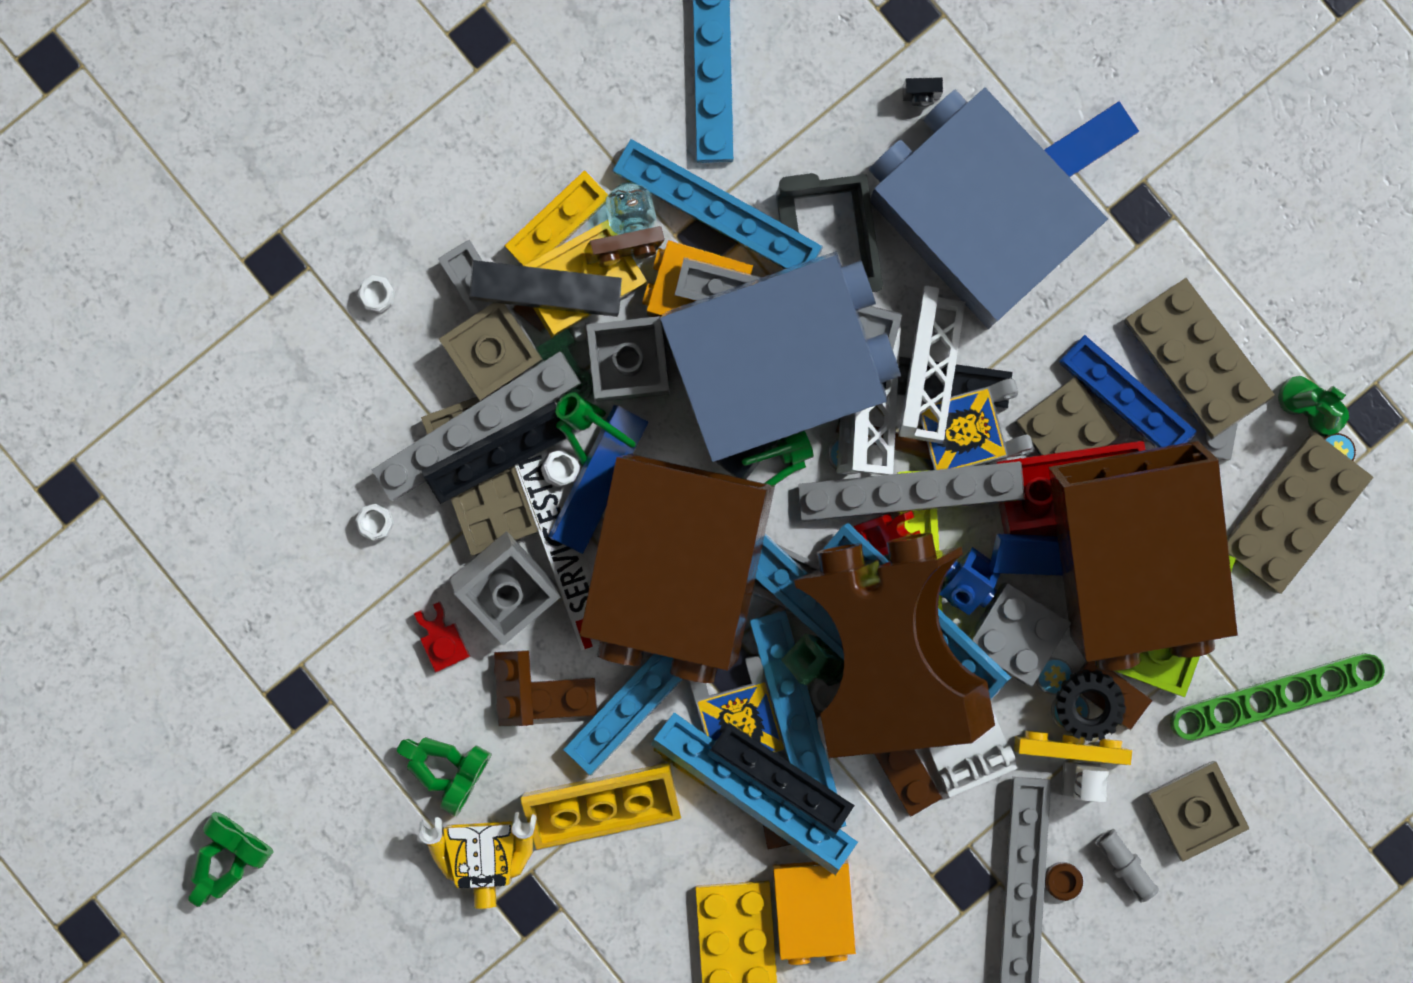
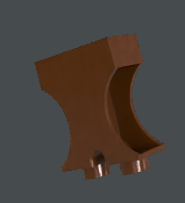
(898, 673)

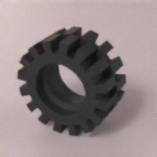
(1098, 726)

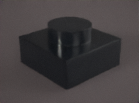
(922, 90)

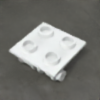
(974, 763)

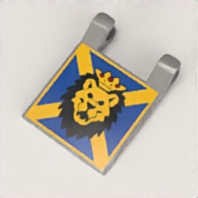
(974, 430)
(745, 707)

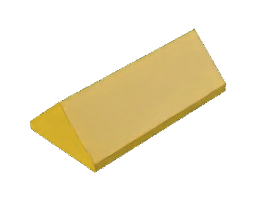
(602, 805)

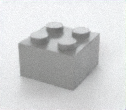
(627, 359)
(504, 588)
(1019, 633)

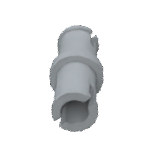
(1127, 866)

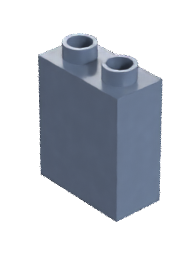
(983, 204)
(780, 354)

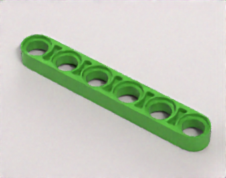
(1278, 701)

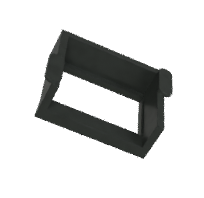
(810, 186)

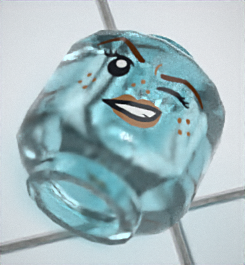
(630, 208)

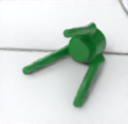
(579, 415)
(791, 449)

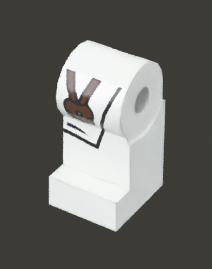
(1084, 781)

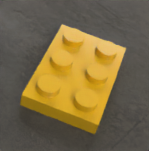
(572, 258)
(736, 932)

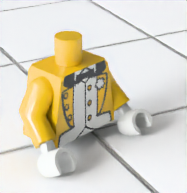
(481, 854)

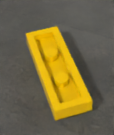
(558, 219)
(1073, 748)

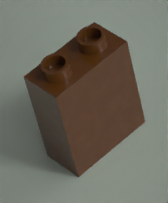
(1144, 554)
(676, 566)

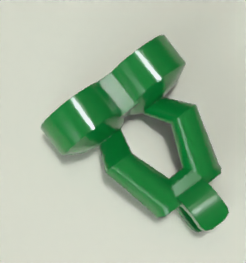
(1322, 407)
(455, 790)
(231, 836)

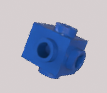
(970, 582)

